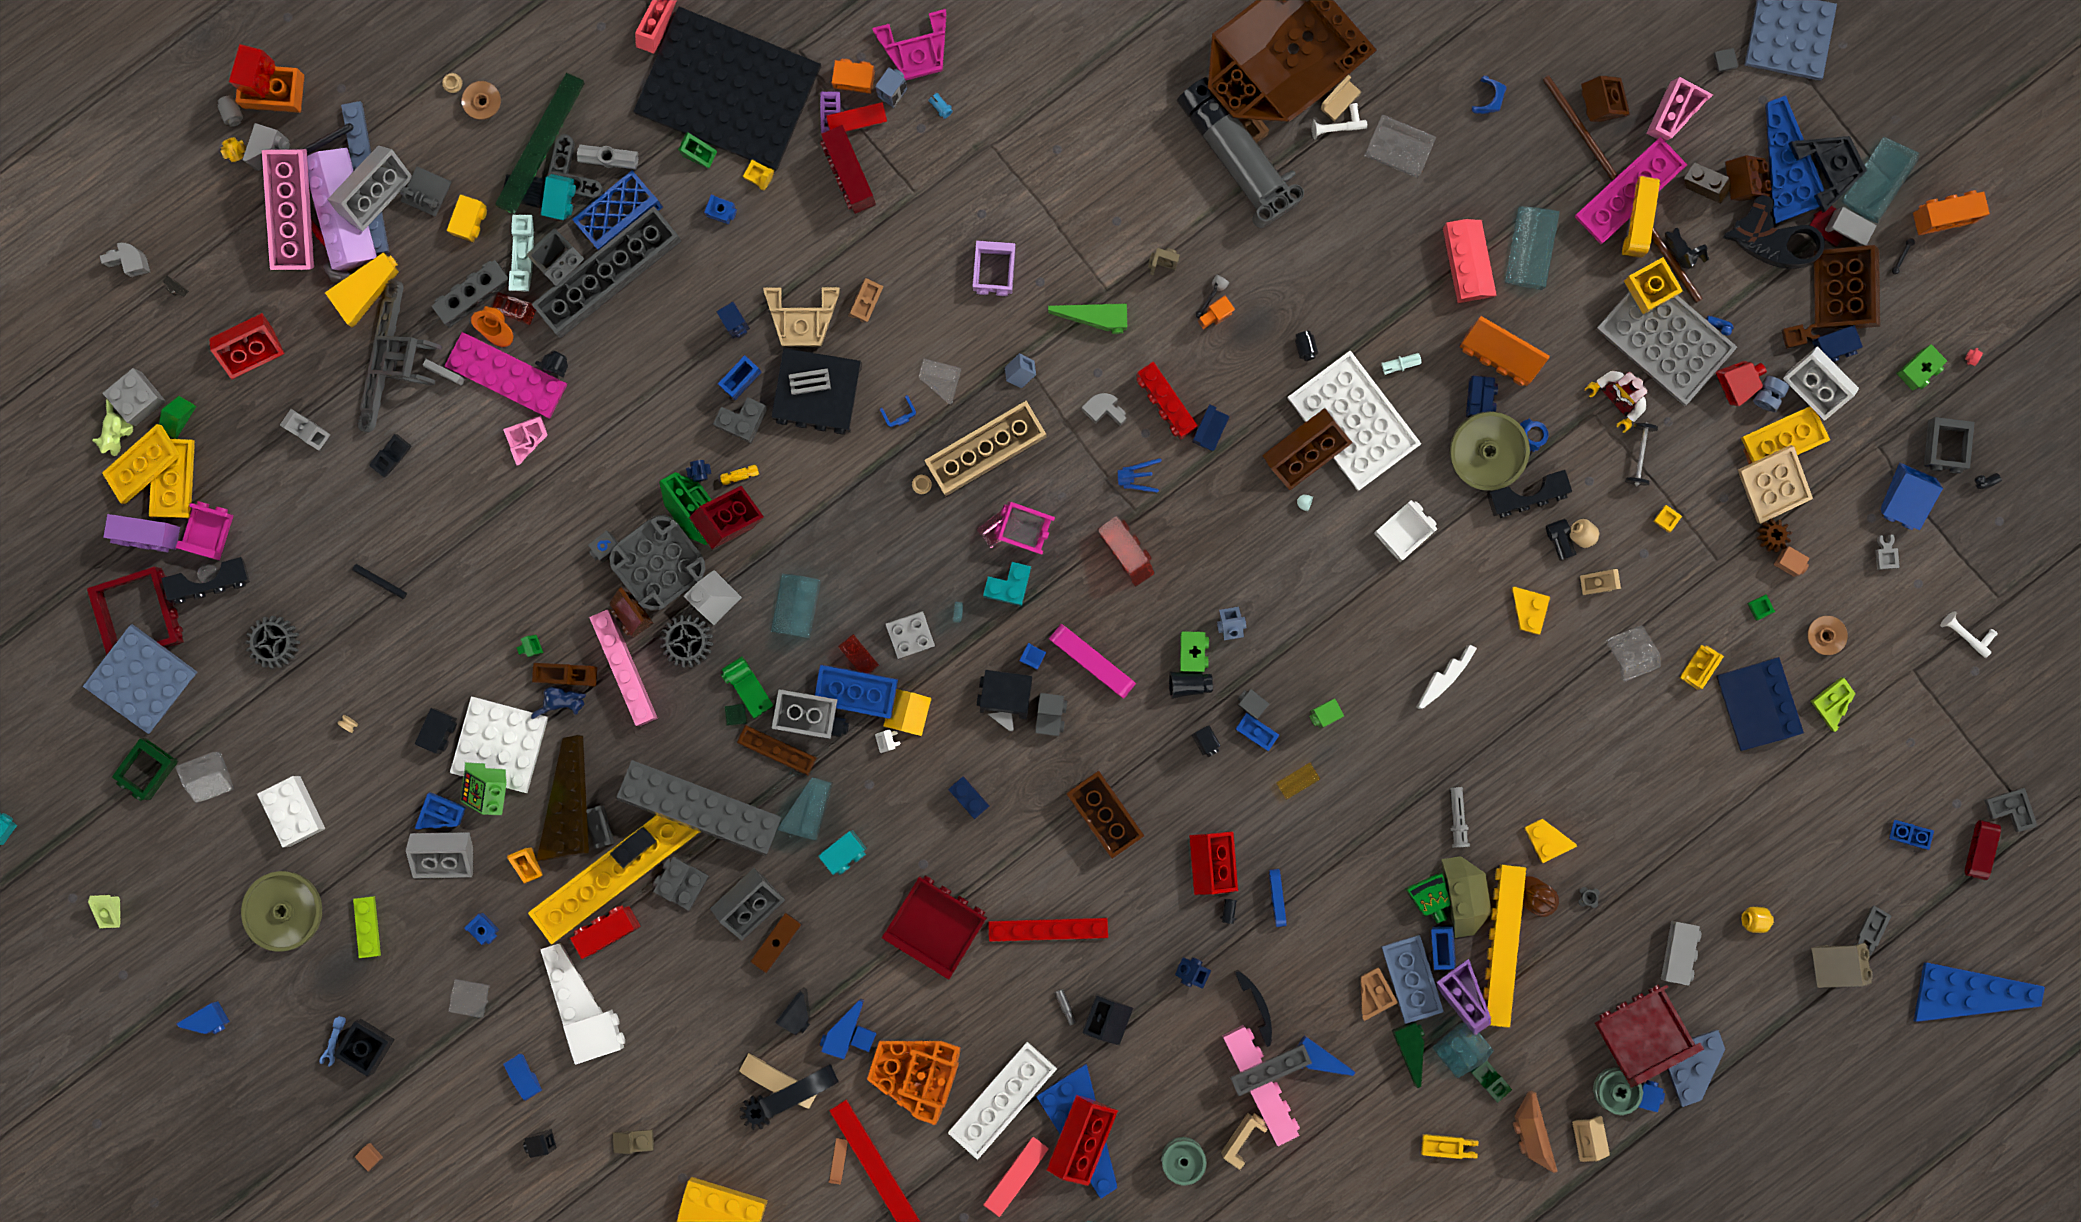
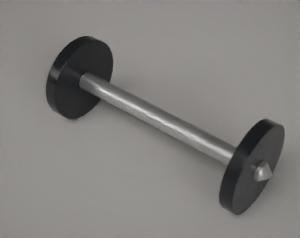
(1638, 480)

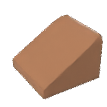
(369, 1157)

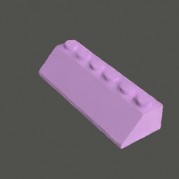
(344, 243)

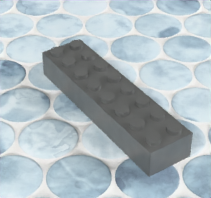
(606, 272)
(698, 808)

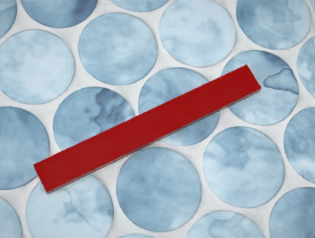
(873, 1163)

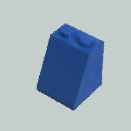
(1910, 497)

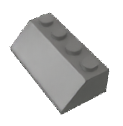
(370, 187)

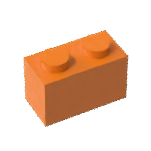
(853, 76)

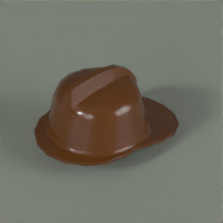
(1539, 897)

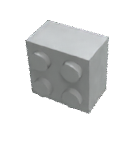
(134, 397)

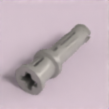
(1459, 828)

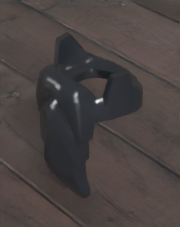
(1684, 254)

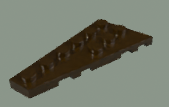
(566, 816)

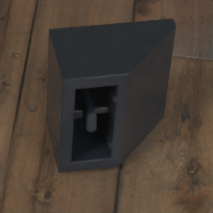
(1107, 1020)

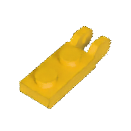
(1447, 1146)

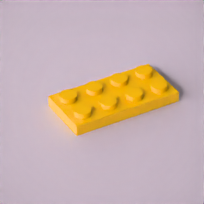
(1800, 429)
(141, 464)
(173, 487)

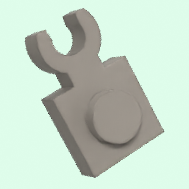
(1886, 556)

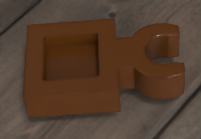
(1797, 336)

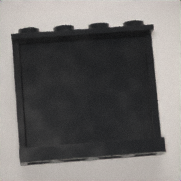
(822, 408)

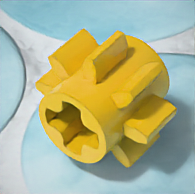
(233, 149)

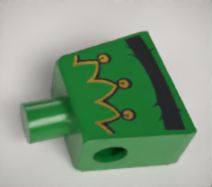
(1430, 896)

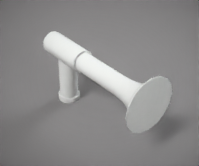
(1355, 124)
(1951, 621)

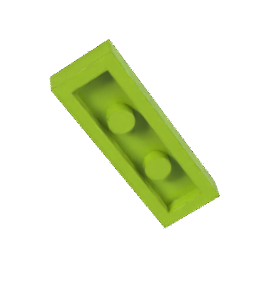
(367, 927)

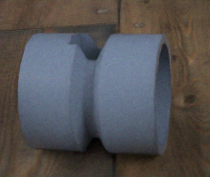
(1771, 392)

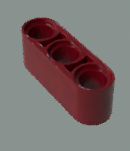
(1982, 850)

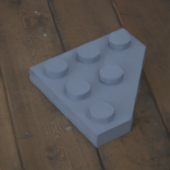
(1695, 1073)

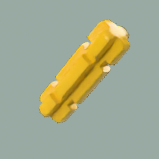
(739, 474)

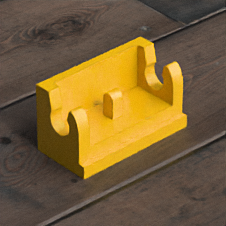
(1701, 667)

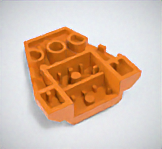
(916, 1075)

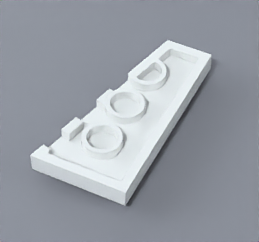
(570, 992)

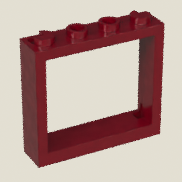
(104, 619)

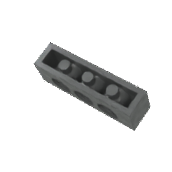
(483, 293)

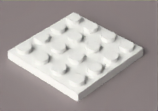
(501, 740)

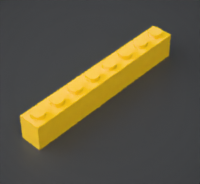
(1504, 943)

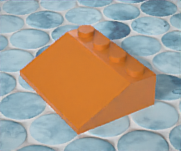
(1503, 351)

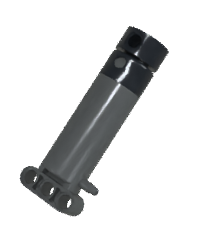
(1240, 154)

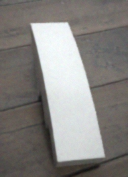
(1441, 682)

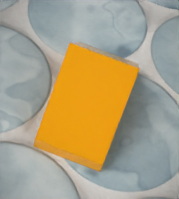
(525, 864)

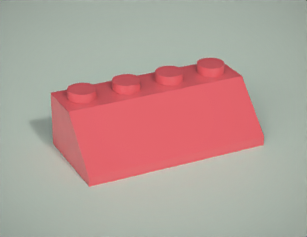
(1469, 260)

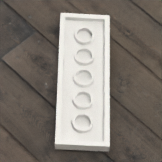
(1002, 1100)

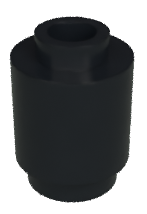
(1306, 345)
(839, 727)

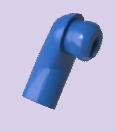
(1725, 326)

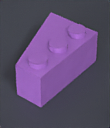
(1464, 996)

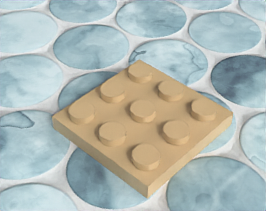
(1775, 484)

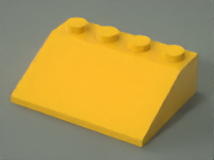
(716, 1203)

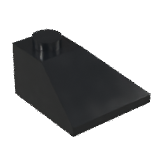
(796, 1014)

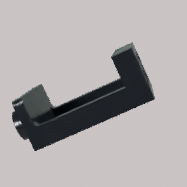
(1005, 693)

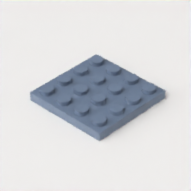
(1791, 36)
(140, 679)

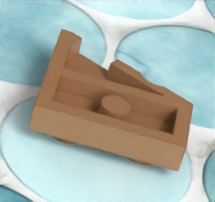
(1375, 994)

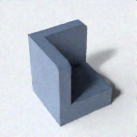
(1020, 370)

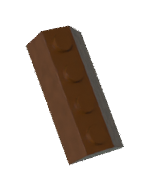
(1307, 449)

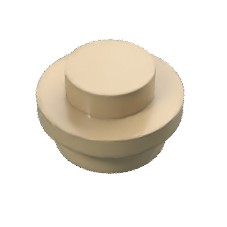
(452, 83)
(921, 484)

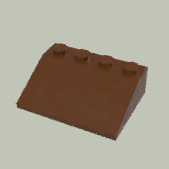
(1847, 288)

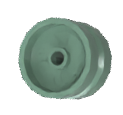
(1605, 1091)
(1189, 1171)

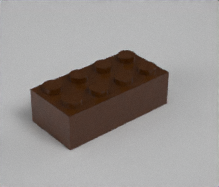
(1105, 814)

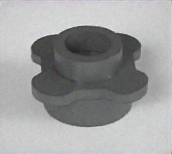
(1593, 901)

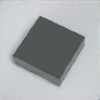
(1725, 60)

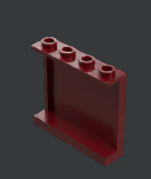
(935, 926)
(1646, 1036)

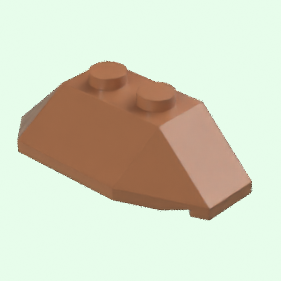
(1533, 1133)

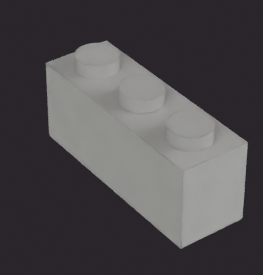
(1681, 953)

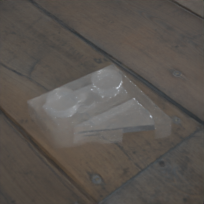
(940, 378)

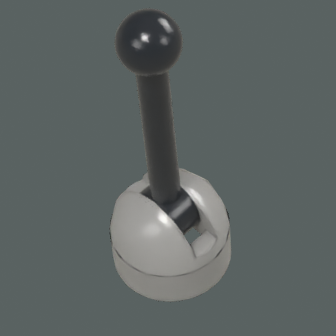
(1218, 284)

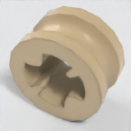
(347, 723)

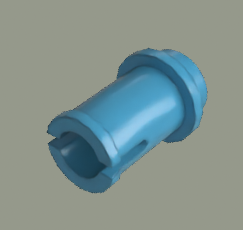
(941, 106)

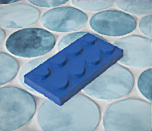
(857, 690)

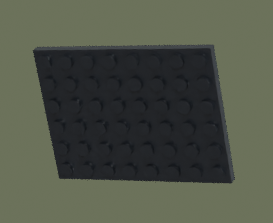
(727, 88)

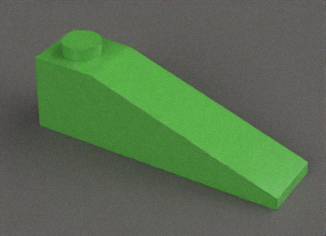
(1103, 316)

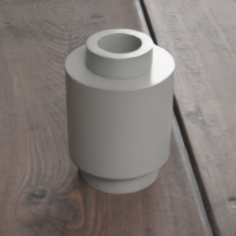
(230, 111)

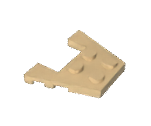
(802, 325)

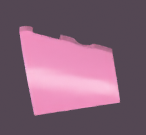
(525, 437)

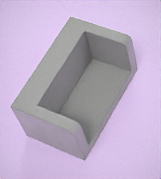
(1851, 226)

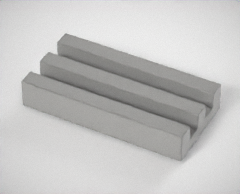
(443, 372)
(808, 374)

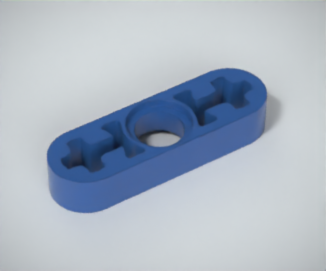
(1277, 898)

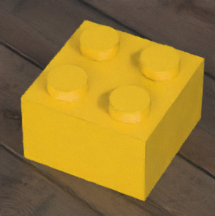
(1653, 285)

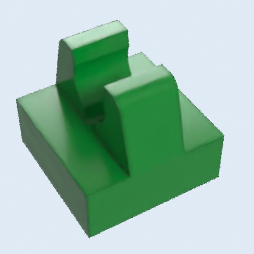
(530, 646)

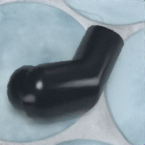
(1984, 483)

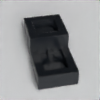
(390, 456)

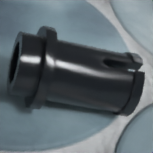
(1229, 911)

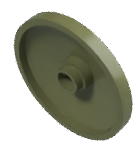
(1489, 450)
(281, 911)

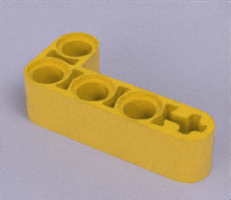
(1642, 217)

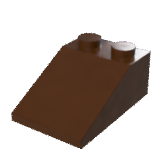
(629, 612)

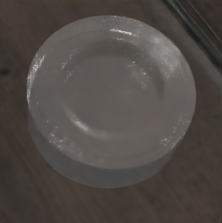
(207, 573)

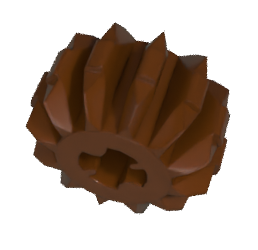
(1775, 528)

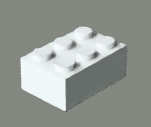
(1821, 383)
(291, 811)

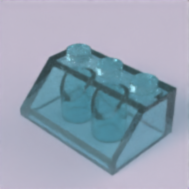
(796, 605)

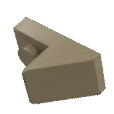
(633, 1141)

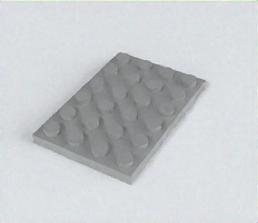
(1668, 344)

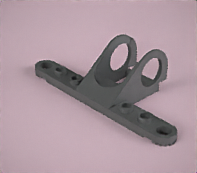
(385, 357)

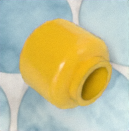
(1757, 919)

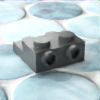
(680, 882)

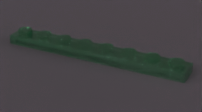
(540, 143)

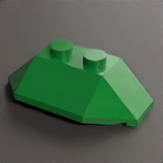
(682, 499)

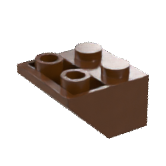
(1748, 178)

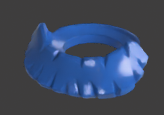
(1527, 425)

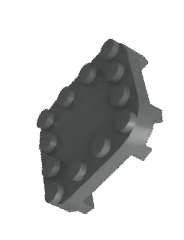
(657, 562)

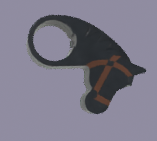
(1761, 240)

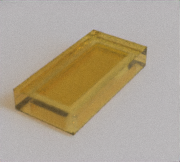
(1298, 781)

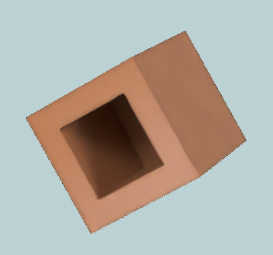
(1792, 561)

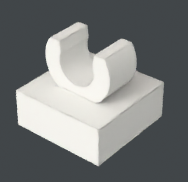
(885, 741)

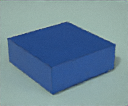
(863, 1038)

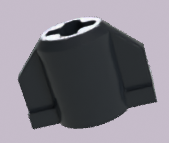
(554, 363)

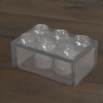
(1400, 146)

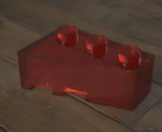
(1127, 550)

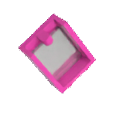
(1023, 527)

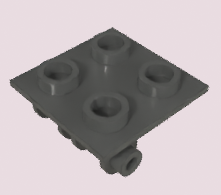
(425, 191)

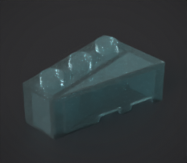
(808, 810)

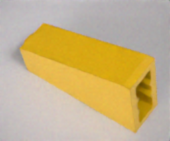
(361, 289)

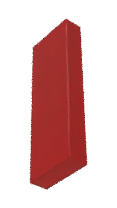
(858, 117)

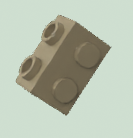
(1165, 258)

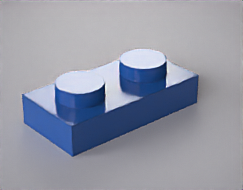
(1257, 732)

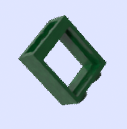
(158, 754)

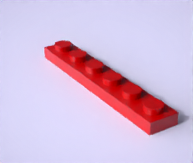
(1048, 929)

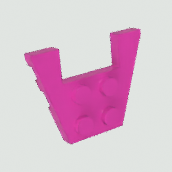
(919, 54)

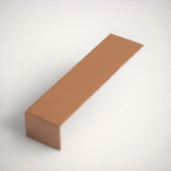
(838, 1161)

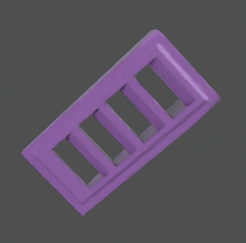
(829, 96)

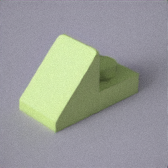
(106, 910)

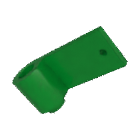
(747, 686)

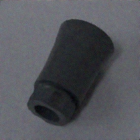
(1189, 684)

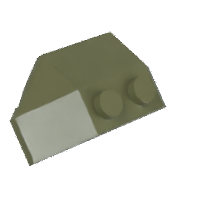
(1467, 895)

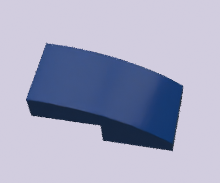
(1911, 834)
(522, 1077)

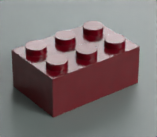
(726, 517)

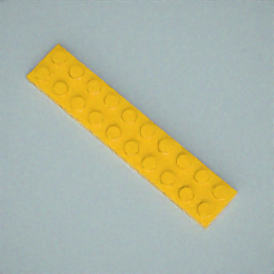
(605, 880)

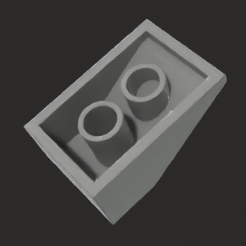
(804, 714)

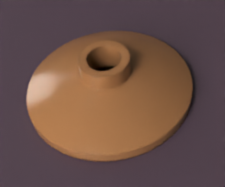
(481, 91)
(1836, 633)

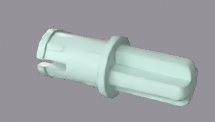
(1401, 363)

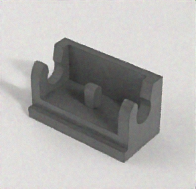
(599, 827)

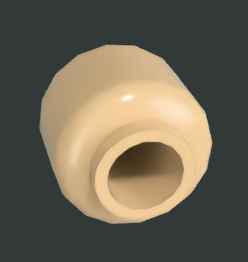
(1584, 533)

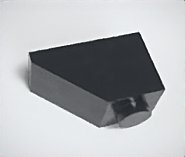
(633, 847)
(540, 1143)

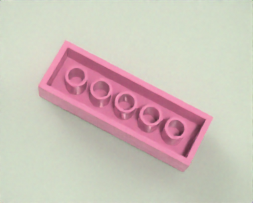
(288, 209)

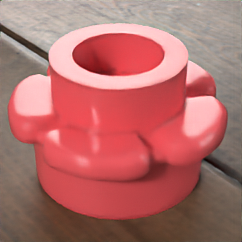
(1973, 356)

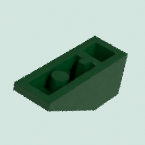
(1412, 1048)

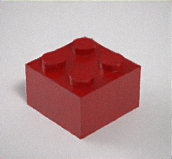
(252, 71)

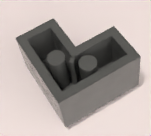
(744, 424)
(1050, 714)

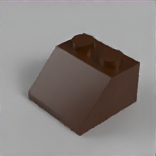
(1605, 98)

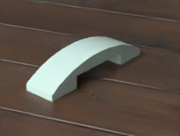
(523, 242)

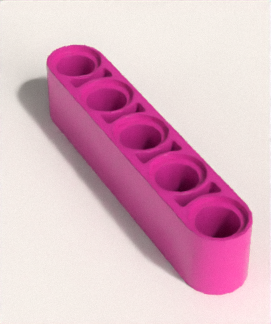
(1092, 661)

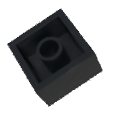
(364, 1047)

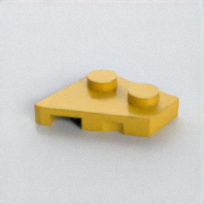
(1531, 609)
(1547, 840)

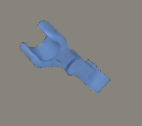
(338, 1024)

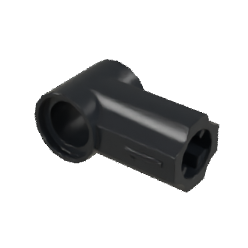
(1559, 534)

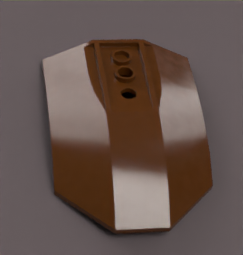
(1257, 74)

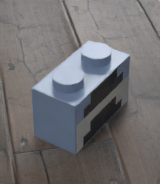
(891, 86)

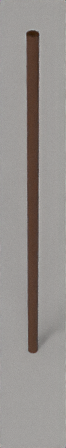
(1612, 174)

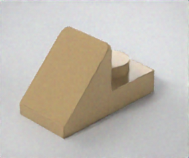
(1600, 582)

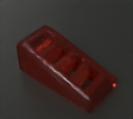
(525, 312)

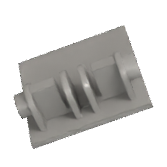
(910, 634)

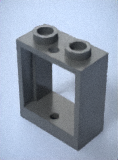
(555, 243)
(1932, 441)

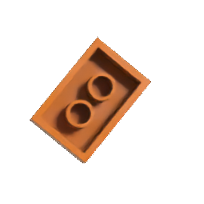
(284, 92)
(1951, 212)

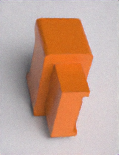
(1216, 312)

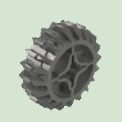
(689, 649)
(278, 656)

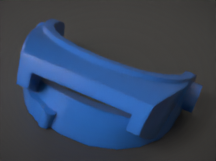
(1495, 105)

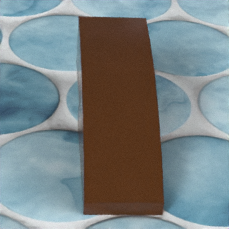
(564, 674)

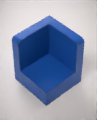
(1032, 656)

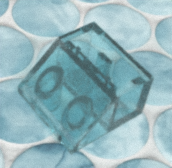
(1462, 1050)

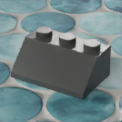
(747, 904)

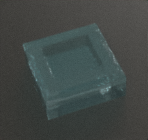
(958, 612)

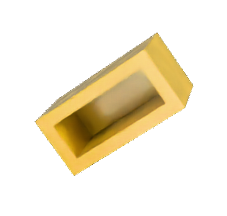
(467, 218)

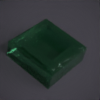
(735, 714)

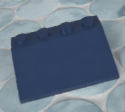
(1760, 704)

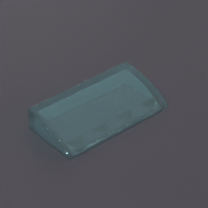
(1884, 177)
(1532, 247)

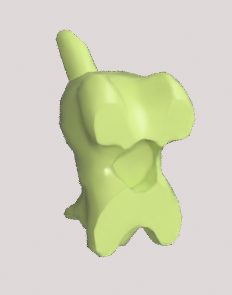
(113, 429)

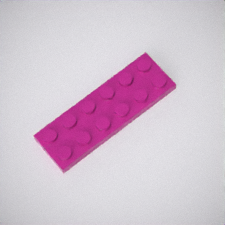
(1615, 202)
(505, 375)

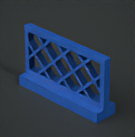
(622, 224)

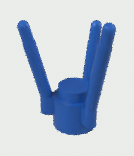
(1127, 476)

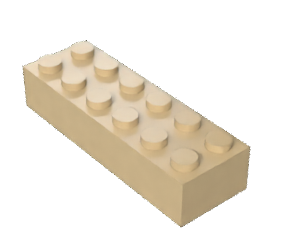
(985, 448)

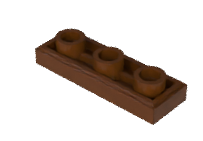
(768, 951)

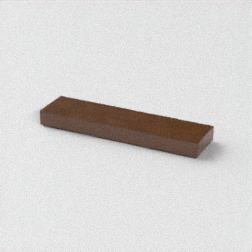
(777, 750)

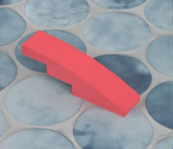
(1016, 1176)

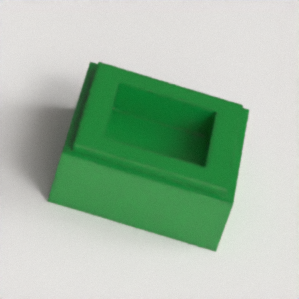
(1761, 607)

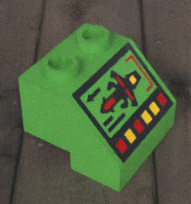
(483, 788)

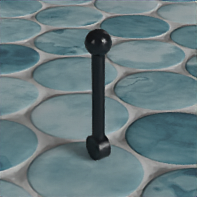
(1910, 242)

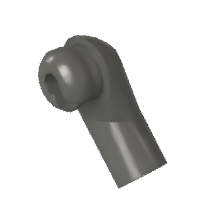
(335, 276)

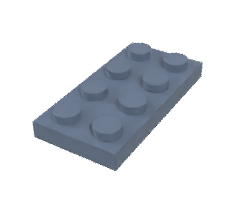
(1412, 979)

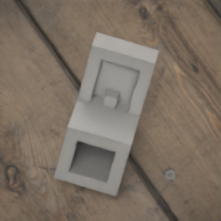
(131, 258)
(1102, 404)
(305, 429)

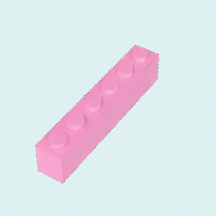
(623, 668)
(1267, 1096)

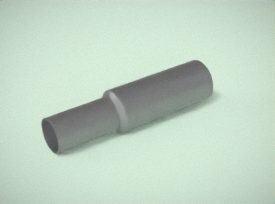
(1065, 1006)

